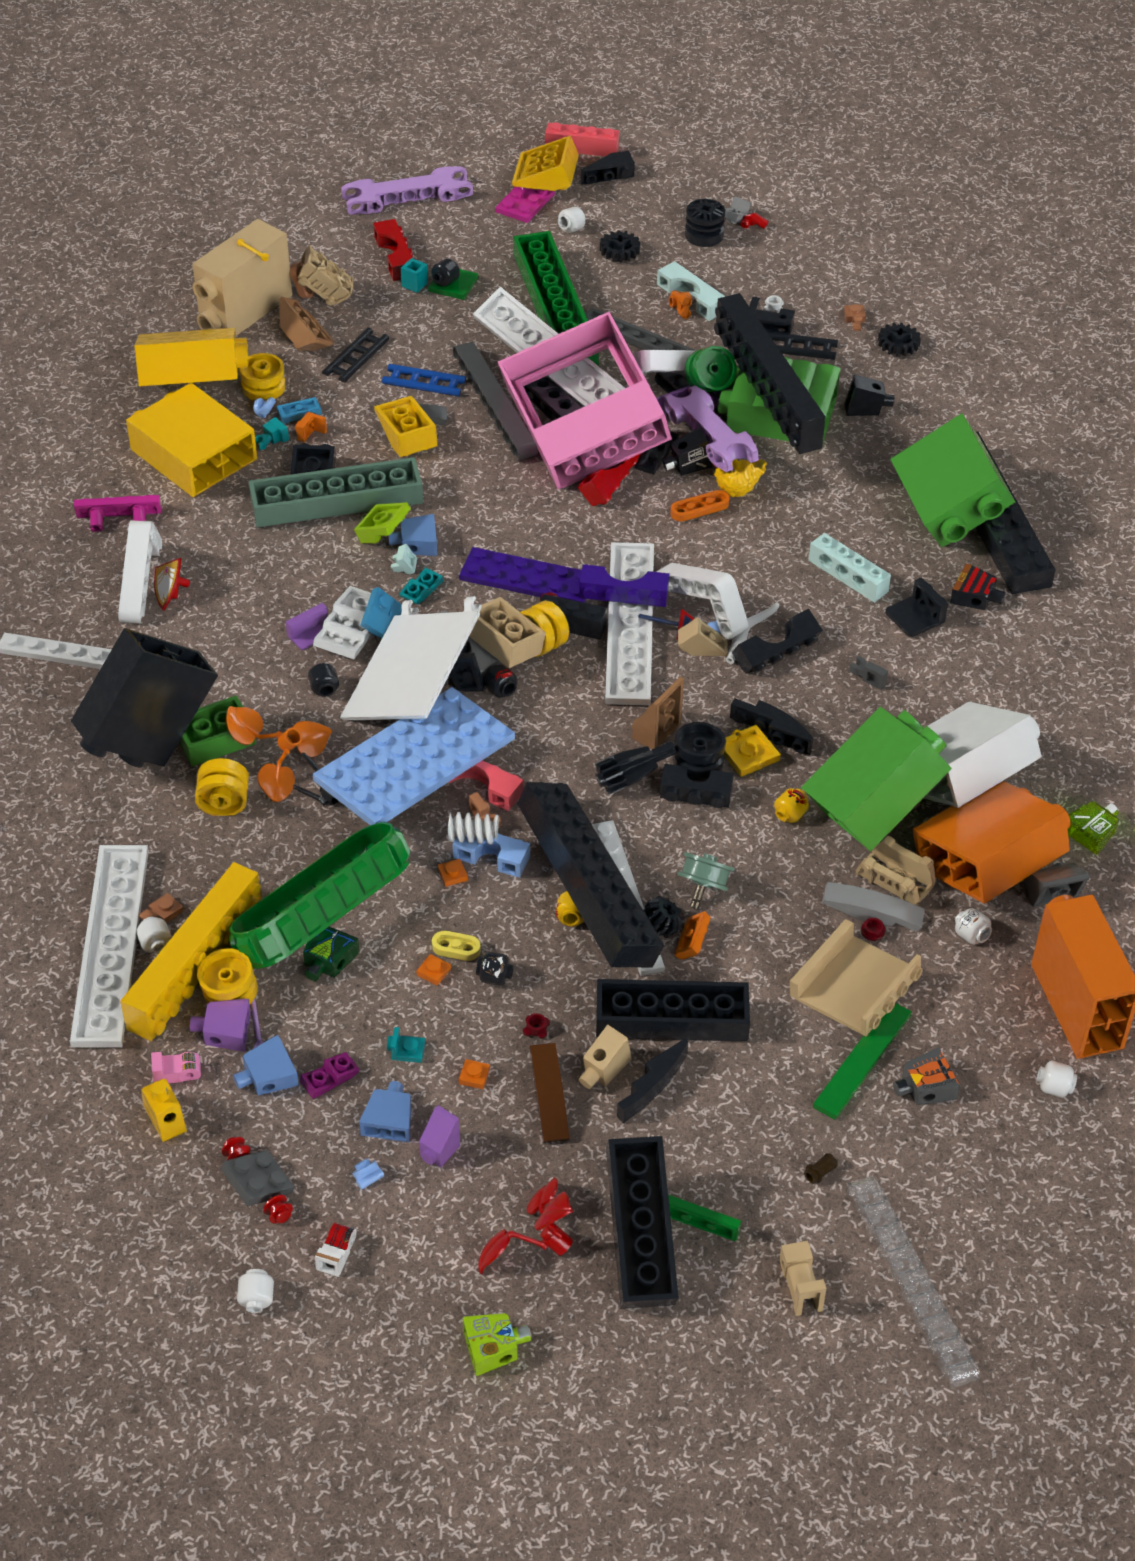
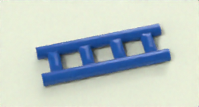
(431, 386)

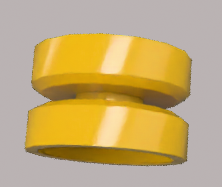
(263, 377)
(550, 620)
(221, 787)
(227, 976)

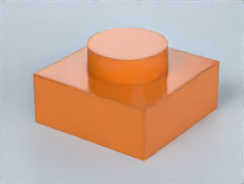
(452, 872)
(433, 969)
(474, 1074)

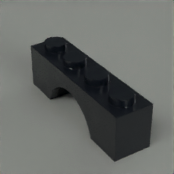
(755, 652)

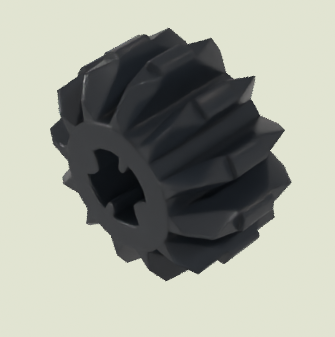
(664, 916)

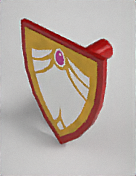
(168, 582)

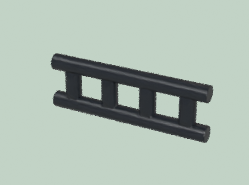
(808, 342)
(355, 363)

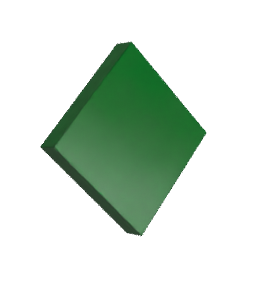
(457, 289)

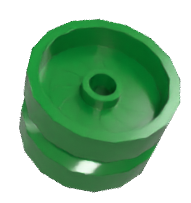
(711, 369)

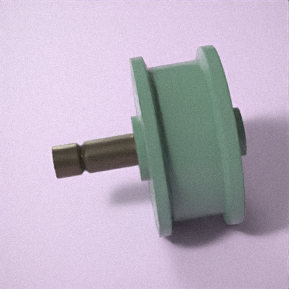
(704, 872)

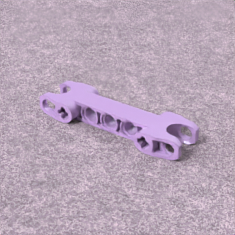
(376, 195)
(723, 444)

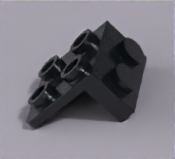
(920, 611)

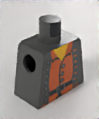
(928, 1079)

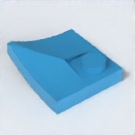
(380, 612)

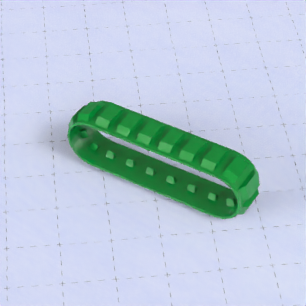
(320, 894)

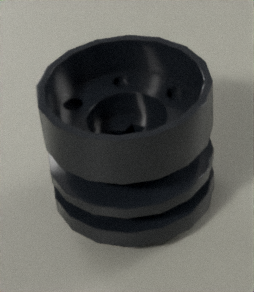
(705, 222)

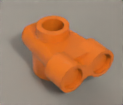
(681, 302)

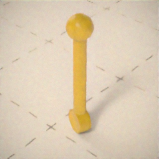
(264, 257)

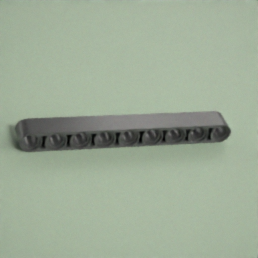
(496, 401)

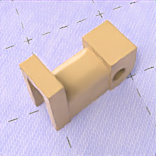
(797, 1269)

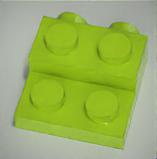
(381, 521)

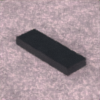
(652, 458)

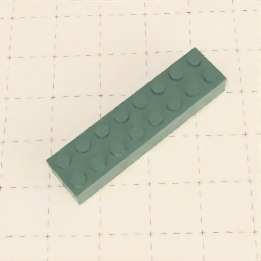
(334, 491)

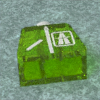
(1093, 825)

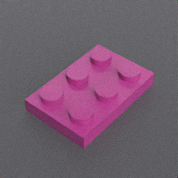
(523, 203)

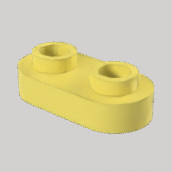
(457, 945)

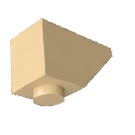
(701, 640)

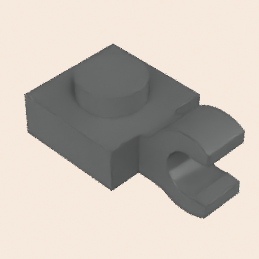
(870, 672)

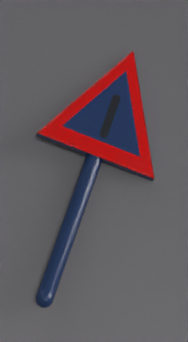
(684, 619)

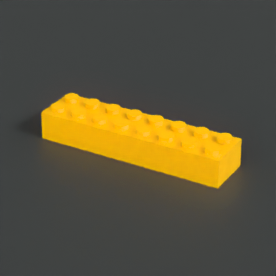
(174, 970)

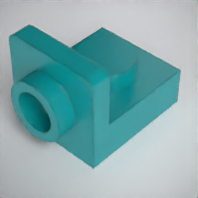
(405, 1047)

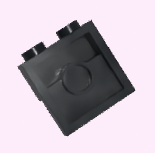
(312, 458)

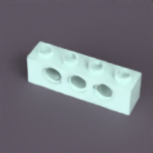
(849, 567)

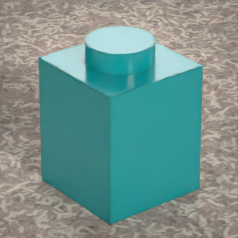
(414, 275)

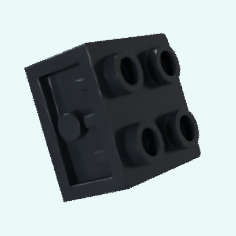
(466, 673)

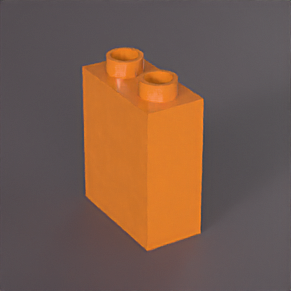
(993, 840)
(1085, 975)

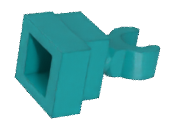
(273, 432)

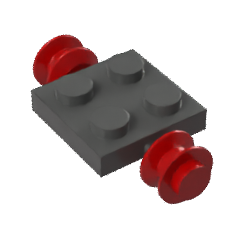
(257, 1179)

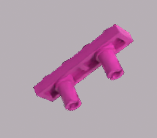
(116, 506)

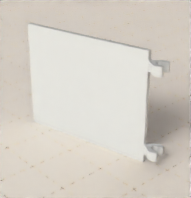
(411, 664)

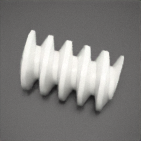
(473, 828)

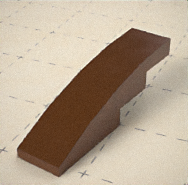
(549, 1092)

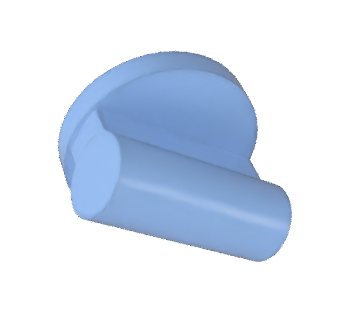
(263, 407)
(367, 1173)

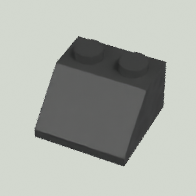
(1054, 882)

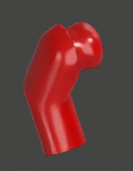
(753, 219)

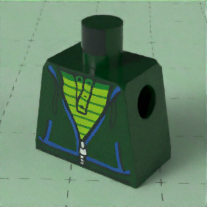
(329, 953)

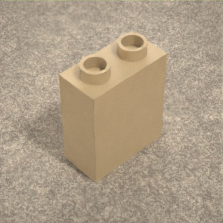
(236, 285)

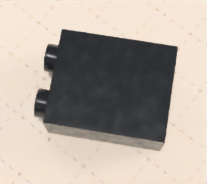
(143, 699)

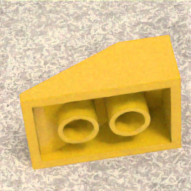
(407, 426)

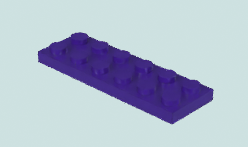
(520, 574)

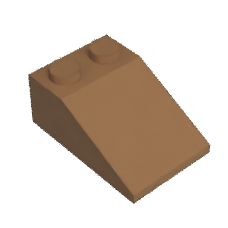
(660, 717)

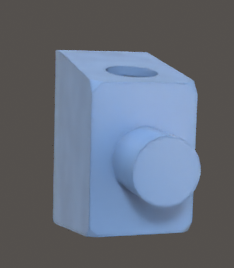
(418, 535)
(267, 1068)
(388, 1114)

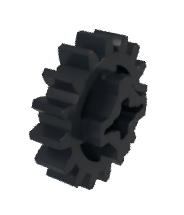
(619, 246)
(899, 339)

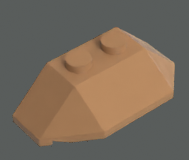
(302, 327)

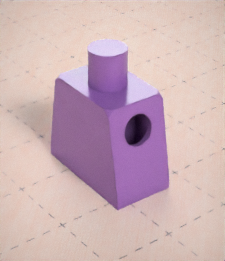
(224, 1024)

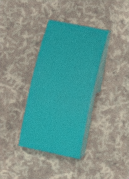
(422, 587)

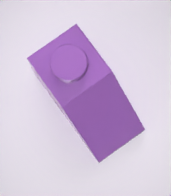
(440, 1137)

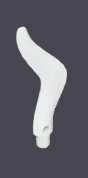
(751, 621)

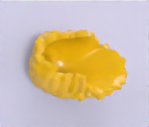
(741, 478)

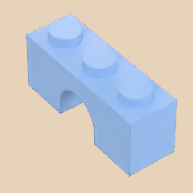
(511, 853)

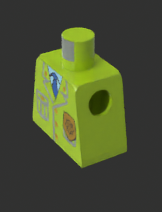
(492, 1341)

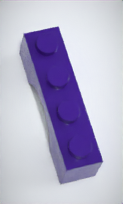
(648, 590)

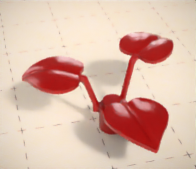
(552, 1235)

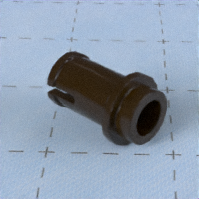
(819, 1169)

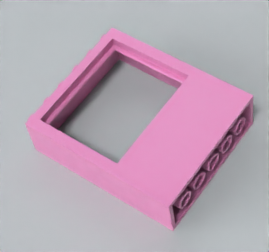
(601, 431)

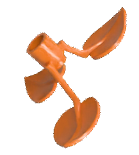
(308, 736)

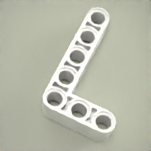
(662, 360)
(142, 543)
(711, 585)

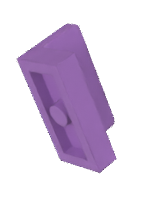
(305, 626)

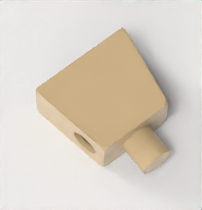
(605, 1058)

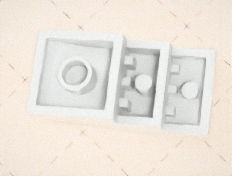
(342, 627)

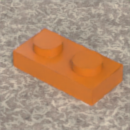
(692, 936)

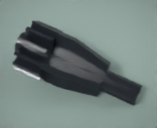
(630, 766)

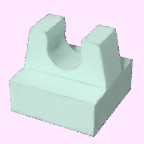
(405, 560)

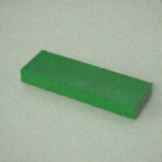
(704, 1218)

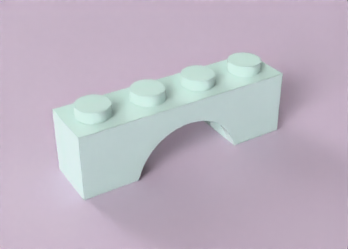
(678, 278)

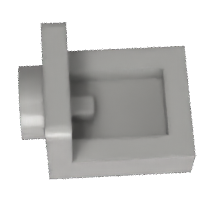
(737, 210)

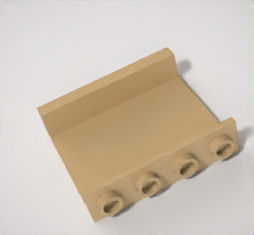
(853, 980)

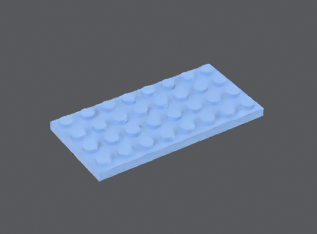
(413, 758)

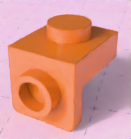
(308, 424)

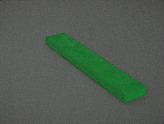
(860, 1063)

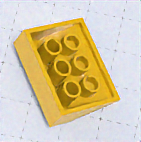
(547, 166)

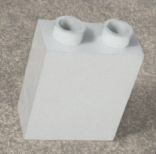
(982, 750)

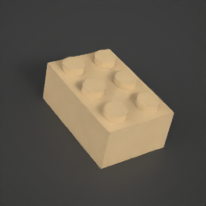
(507, 633)

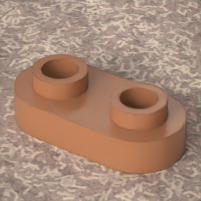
(303, 291)

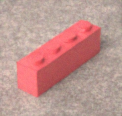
(586, 139)

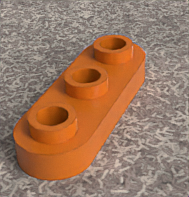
(699, 505)

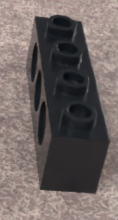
(550, 398)

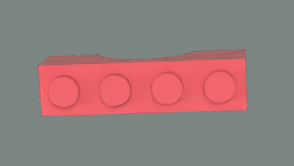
(503, 787)

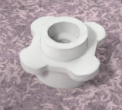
(773, 303)

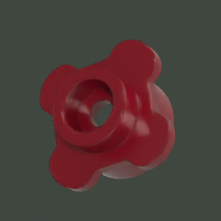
(539, 1020)

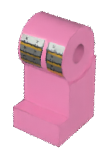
(176, 1067)

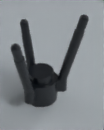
(325, 796)

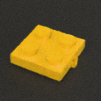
(750, 750)

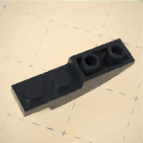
(780, 726)

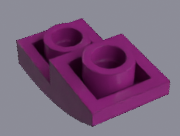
(332, 1074)

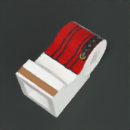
(335, 1249)

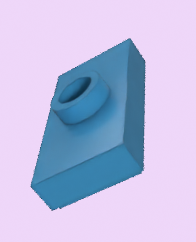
(297, 410)

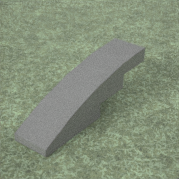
(867, 904)

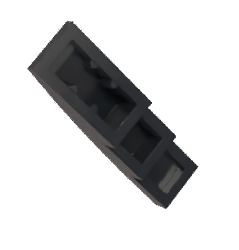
(657, 1075)

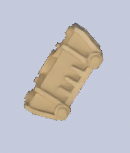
(324, 277)
(901, 873)

